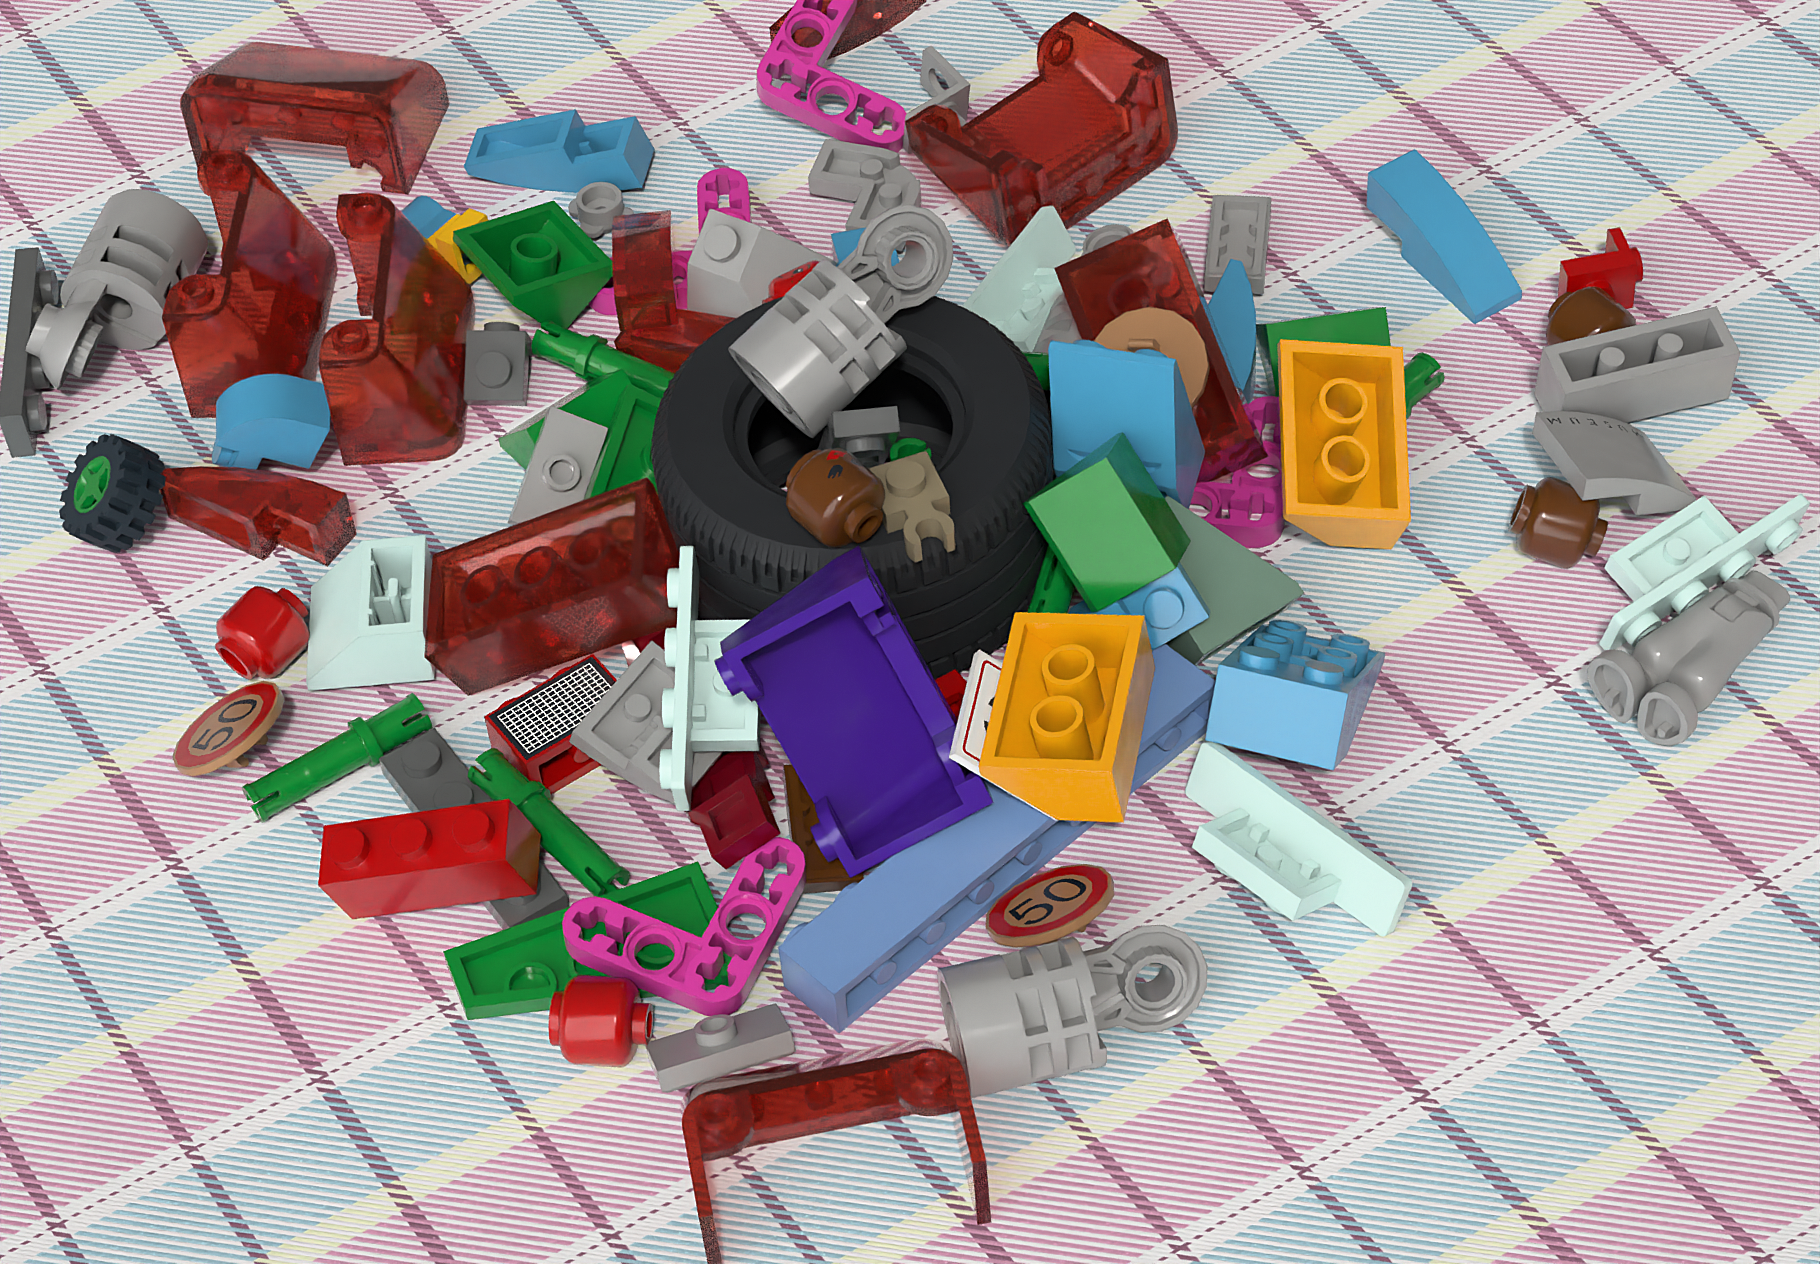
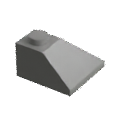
(736, 263)

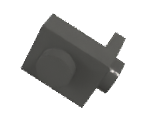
(497, 365)

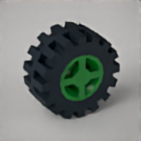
(112, 493)

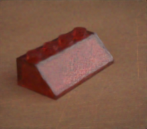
(1156, 272)
(551, 589)

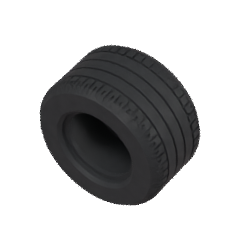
(957, 389)

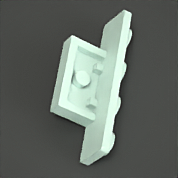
(1024, 281)
(1687, 556)
(699, 704)
(1287, 848)

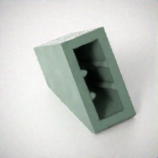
(1234, 585)

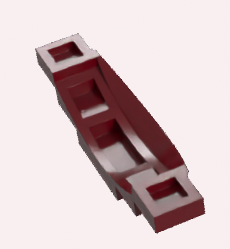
(731, 796)

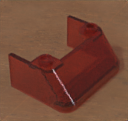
(827, 1096)

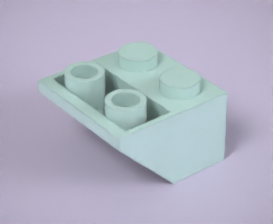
(371, 616)

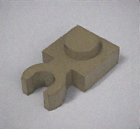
(916, 503)

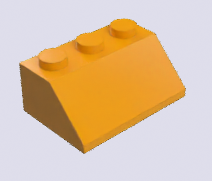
(1344, 442)
(1070, 713)

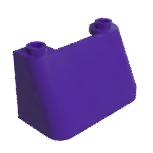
(854, 713)

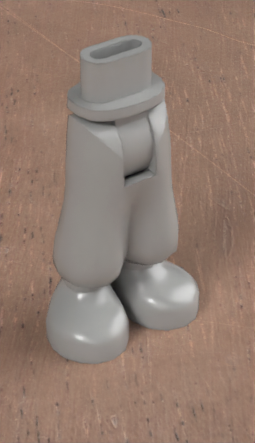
(1687, 659)

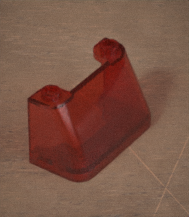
(366, 102)
(1064, 139)
(270, 294)
(402, 374)

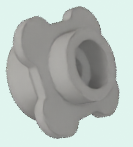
(596, 207)

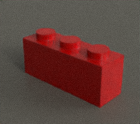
(430, 859)

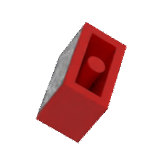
(539, 724)

